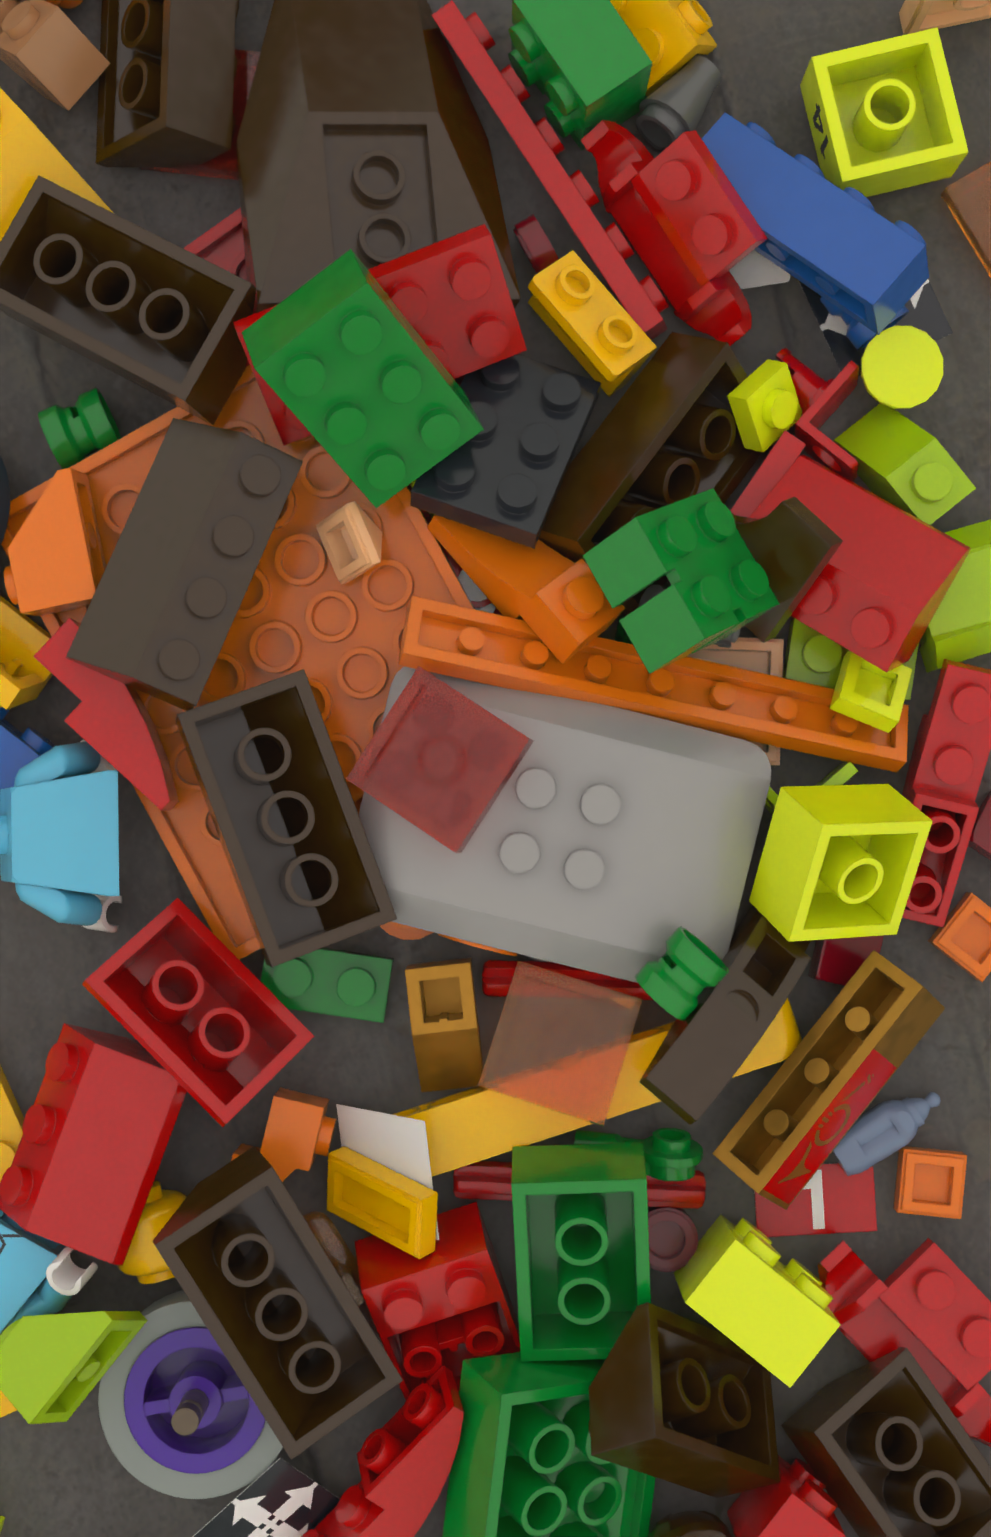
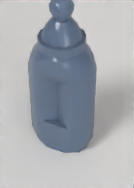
(882, 1132)

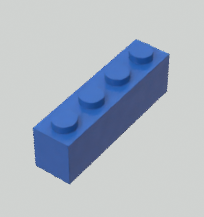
(818, 230)

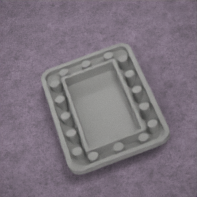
(594, 841)

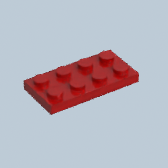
(452, 300)

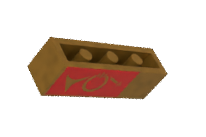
(829, 1080)

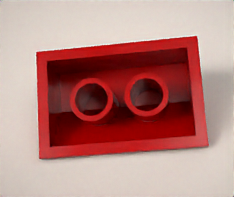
(884, 574)
(198, 1011)
(92, 1143)

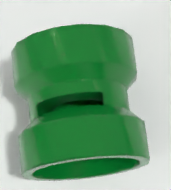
(80, 428)
(681, 974)

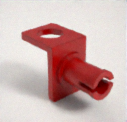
(818, 402)

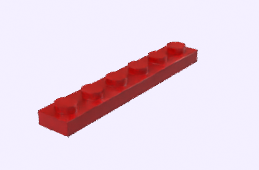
(539, 147)

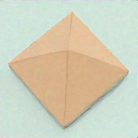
(350, 541)

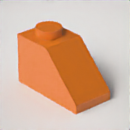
(57, 550)

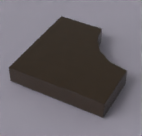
(792, 551)

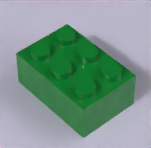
(361, 379)
(578, 1246)

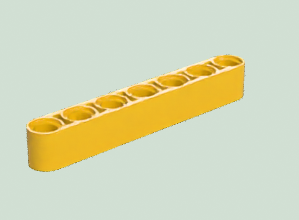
(487, 1123)

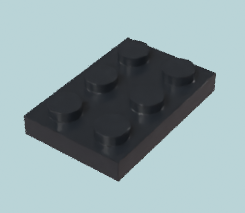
(517, 464)

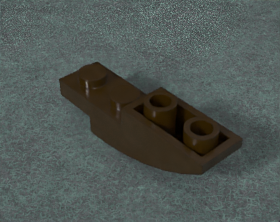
(729, 1020)

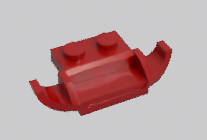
(681, 223)
(925, 1309)

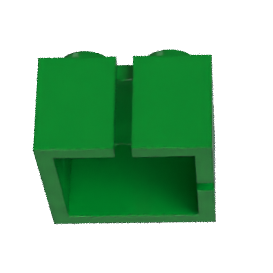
(581, 61)
(710, 574)

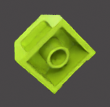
(963, 618)

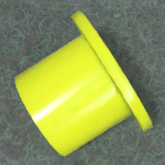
(902, 367)

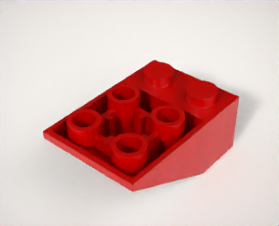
(438, 1305)

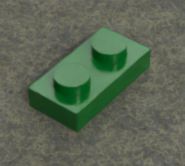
(333, 983)

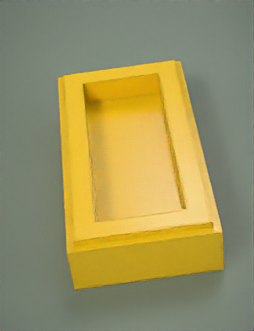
(382, 1202)

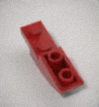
(945, 782)
(402, 1466)

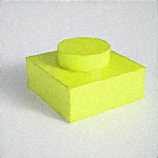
(765, 405)
(870, 693)

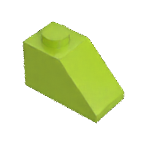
(905, 464)
(59, 1359)

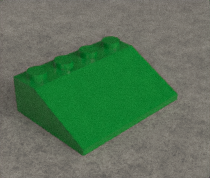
(529, 1458)

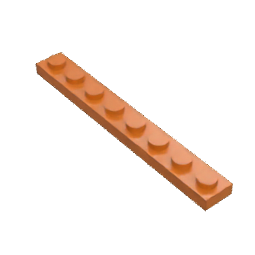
(611, 673)

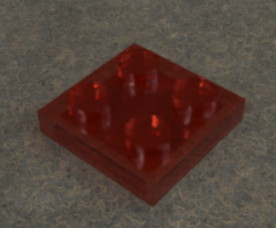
(439, 760)

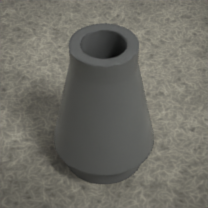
(678, 103)

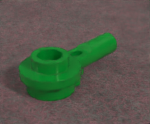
(667, 1154)

